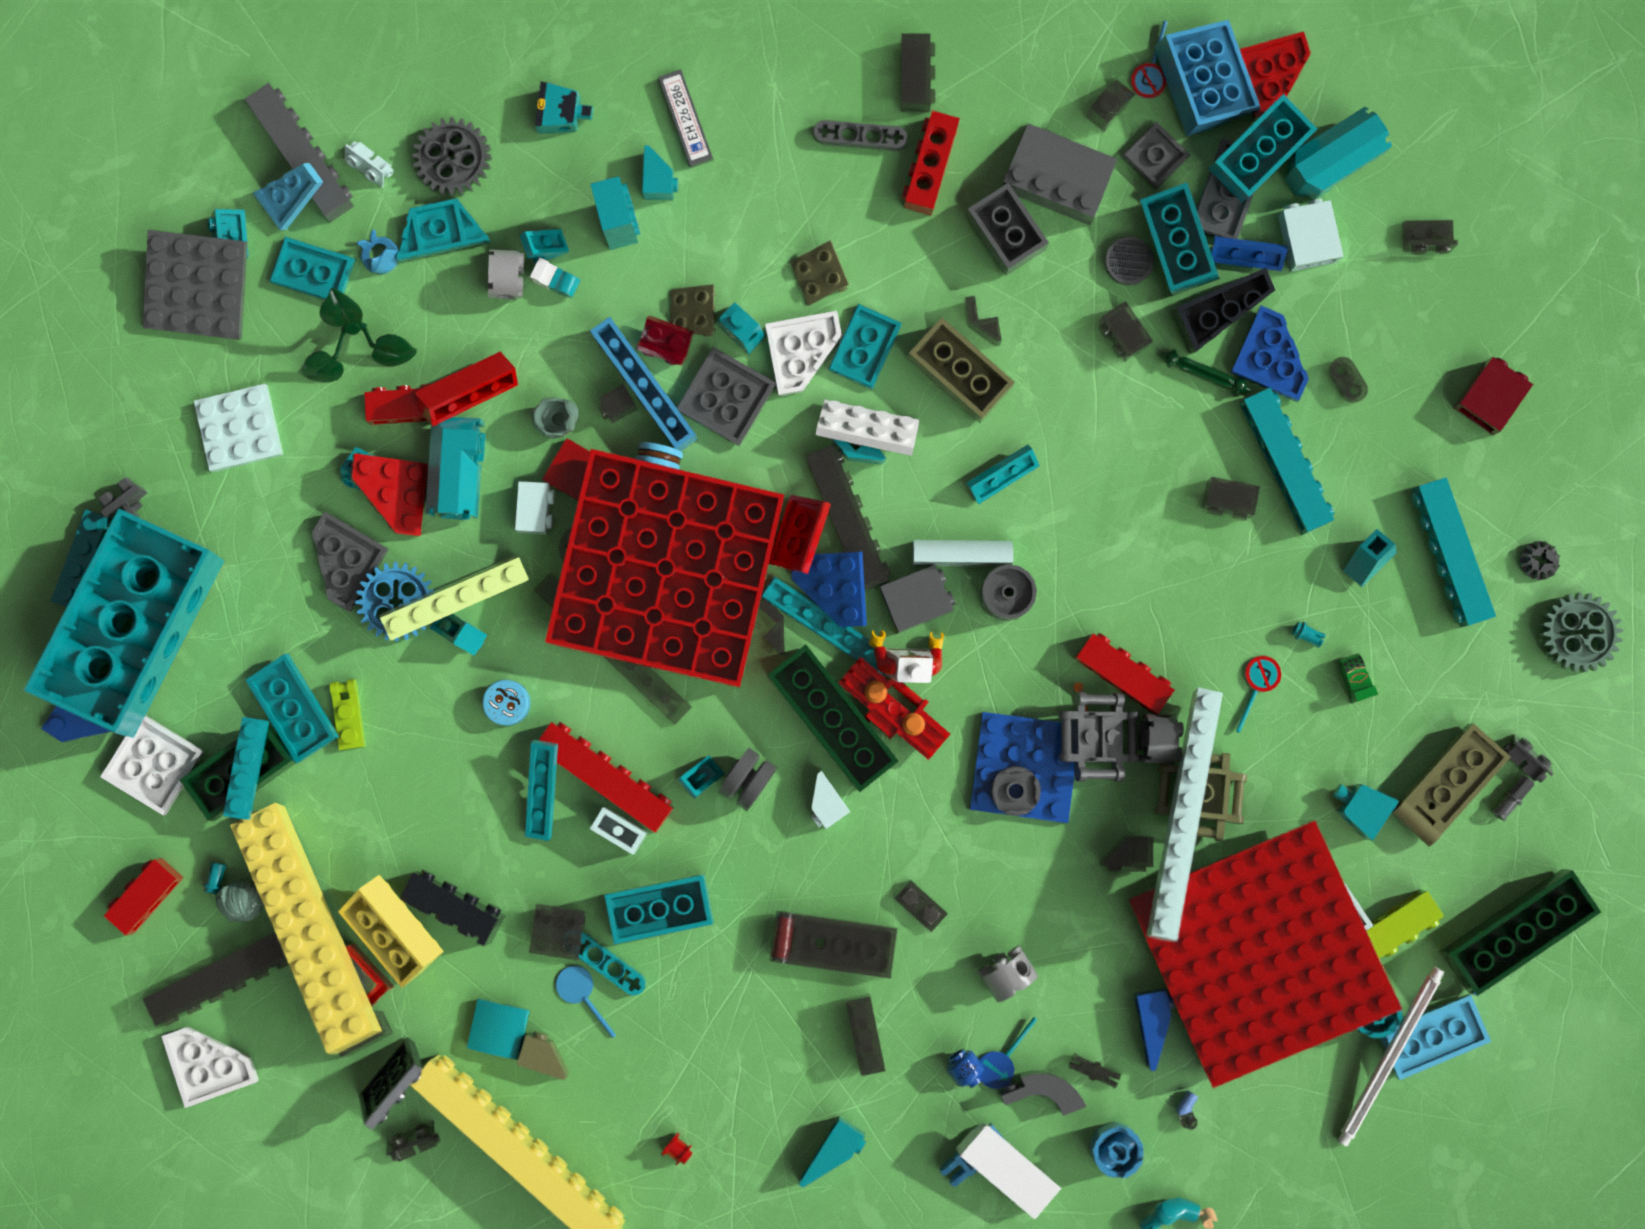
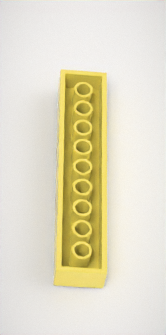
(305, 929)
(514, 1148)

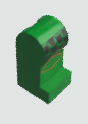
(1356, 678)

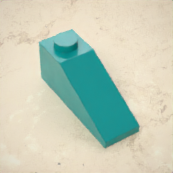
(836, 1149)

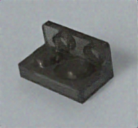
(1428, 236)

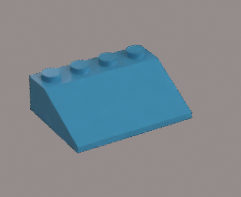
(1206, 76)

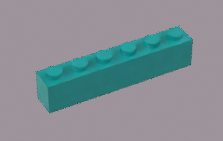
(1286, 460)
(1453, 552)

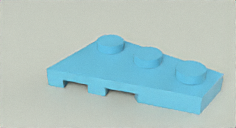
(289, 194)

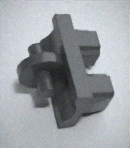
(127, 501)

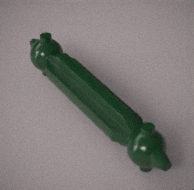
(1205, 372)

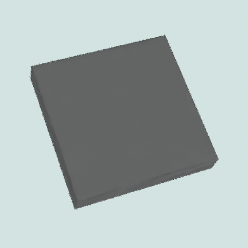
(1156, 155)

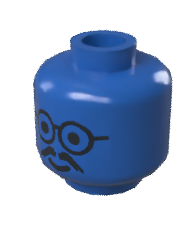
(965, 1068)

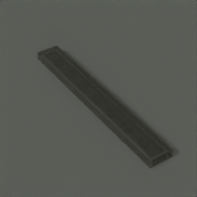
(642, 677)

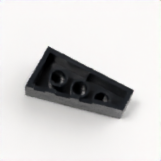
(1215, 311)
(453, 907)

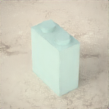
(1310, 235)

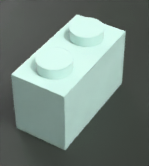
(534, 508)
(619, 830)

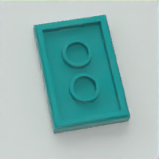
(311, 269)
(865, 346)

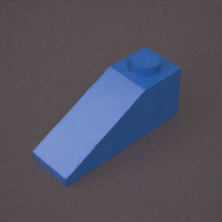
(1154, 1018)

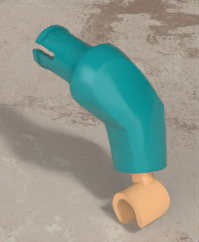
(1178, 1209)

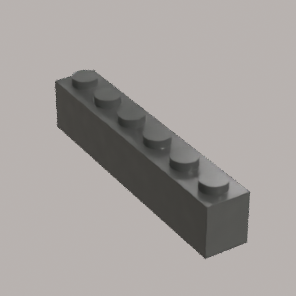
(297, 148)

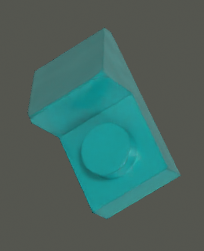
(544, 244)

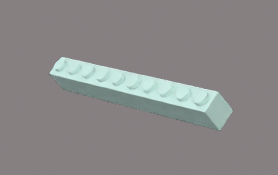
(1184, 815)

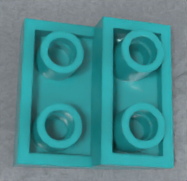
(498, 1029)

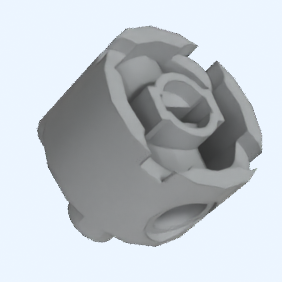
(503, 274)
(1008, 974)

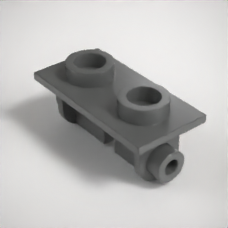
(1536, 764)

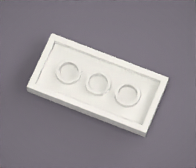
(867, 427)

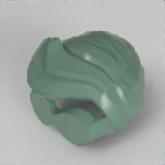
(555, 417)
(239, 901)

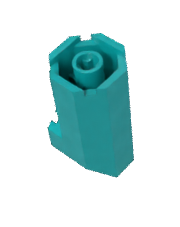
(1337, 154)
(455, 469)

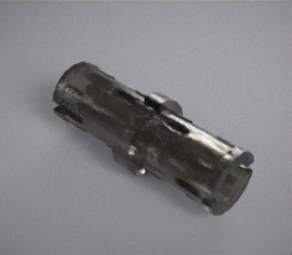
(1094, 1070)

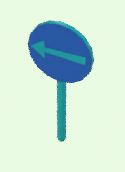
(998, 1066)

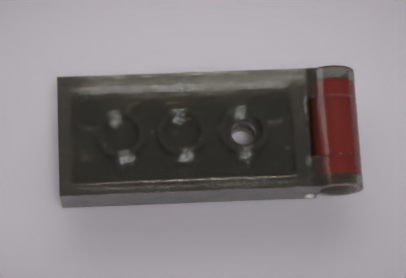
(847, 945)

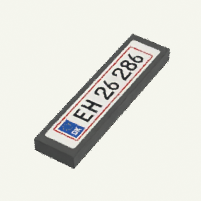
(685, 118)

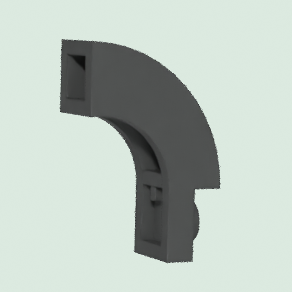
(1044, 1084)

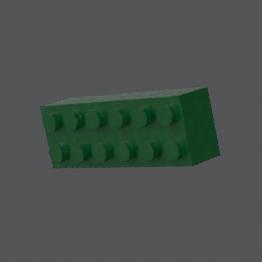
(832, 718)
(1520, 931)

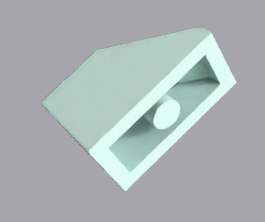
(827, 803)

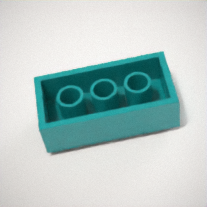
(1262, 148)
(1179, 239)
(659, 909)

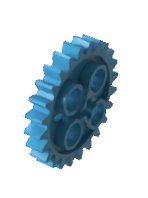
(372, 601)

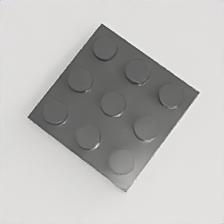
(726, 396)

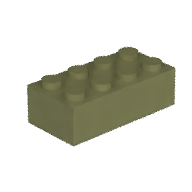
(960, 370)

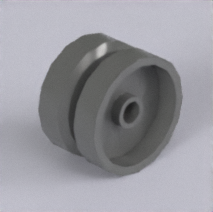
(995, 600)
(749, 780)

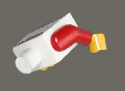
(908, 664)

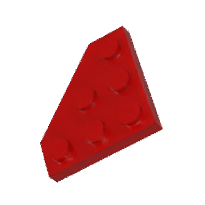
(1275, 67)
(393, 490)

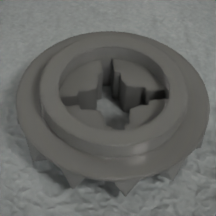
(1530, 565)

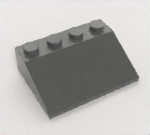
(1060, 174)

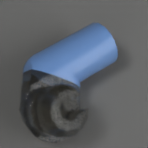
(1185, 1111)

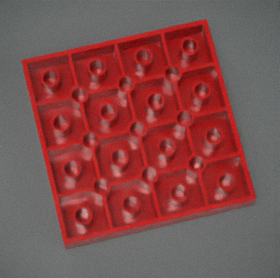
(664, 568)
(1269, 956)

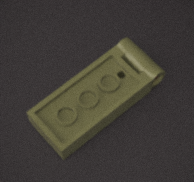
(1450, 784)

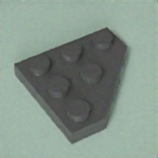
(345, 559)

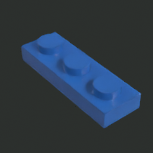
(1248, 253)

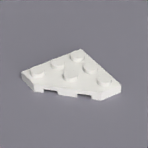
(800, 348)
(206, 1066)

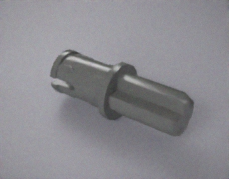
(1513, 798)

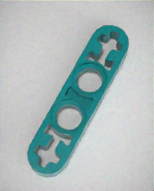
(607, 958)

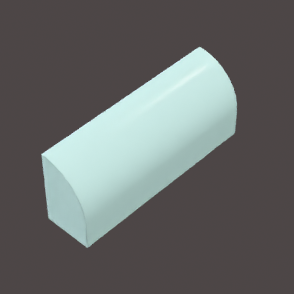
(962, 553)

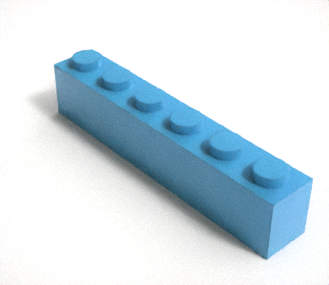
(643, 384)

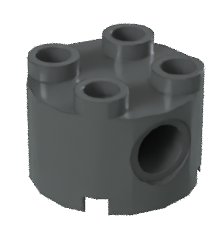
(1160, 739)

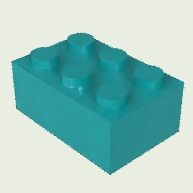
(616, 212)

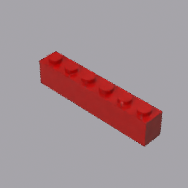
(607, 779)

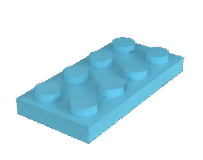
(1440, 1036)

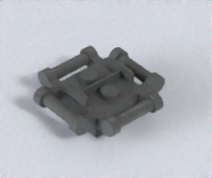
(1098, 736)

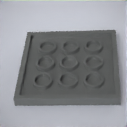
(194, 284)

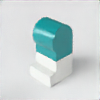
(554, 278)

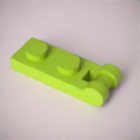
(347, 715)

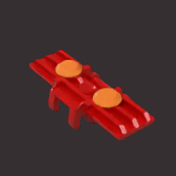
(888, 714)

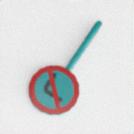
(1263, 676)

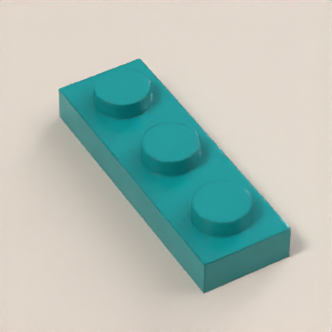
(1003, 474)

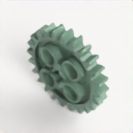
(1579, 611)

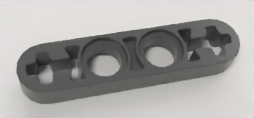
(860, 132)

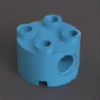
(1116, 1150)

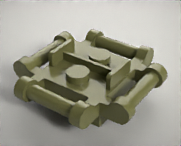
(1215, 796)

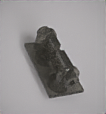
(402, 1144)

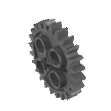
(441, 138)

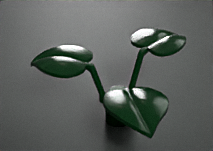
(343, 311)

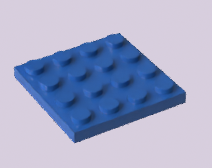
(1027, 744)

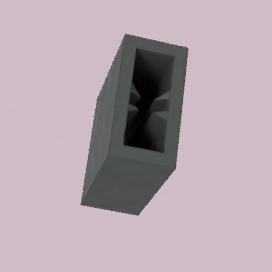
(917, 598)

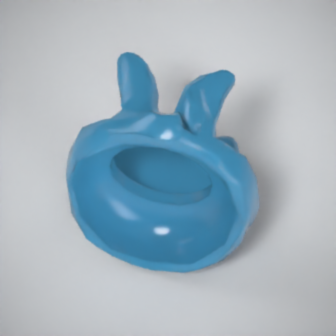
(385, 261)

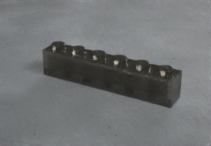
(846, 513)
(216, 979)

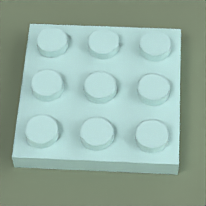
(238, 428)

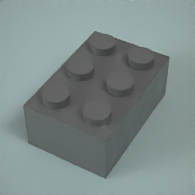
(1007, 229)

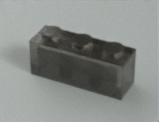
(917, 72)
(865, 1034)

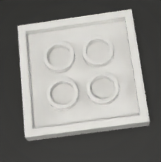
(153, 765)

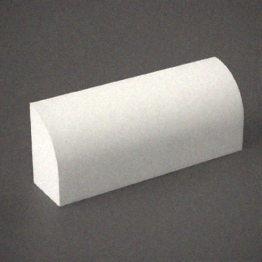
(1008, 1169)

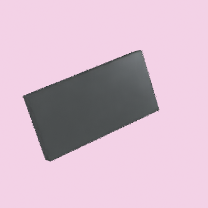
(1218, 208)

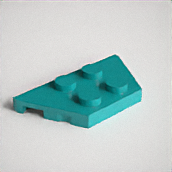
(439, 229)

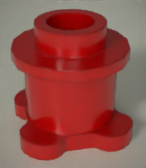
(678, 1150)

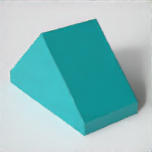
(701, 777)

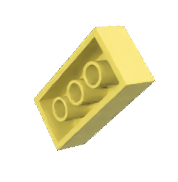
(390, 931)

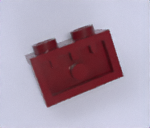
(665, 341)

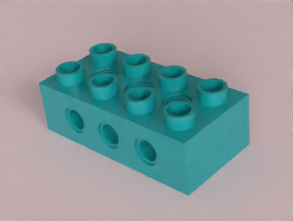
(95, 618)

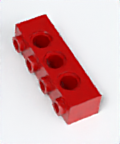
(946, 128)

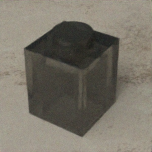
(616, 404)

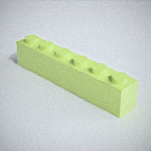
(453, 597)

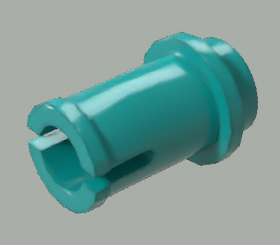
(1308, 634)
(215, 878)

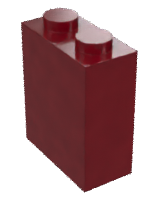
(1493, 395)

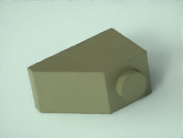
(542, 1056)

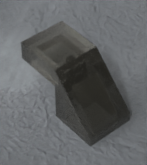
(986, 328)
(775, 635)

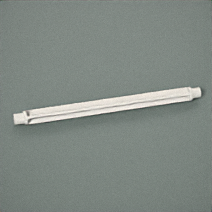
(1390, 1056)

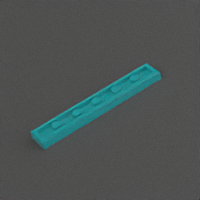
(816, 620)

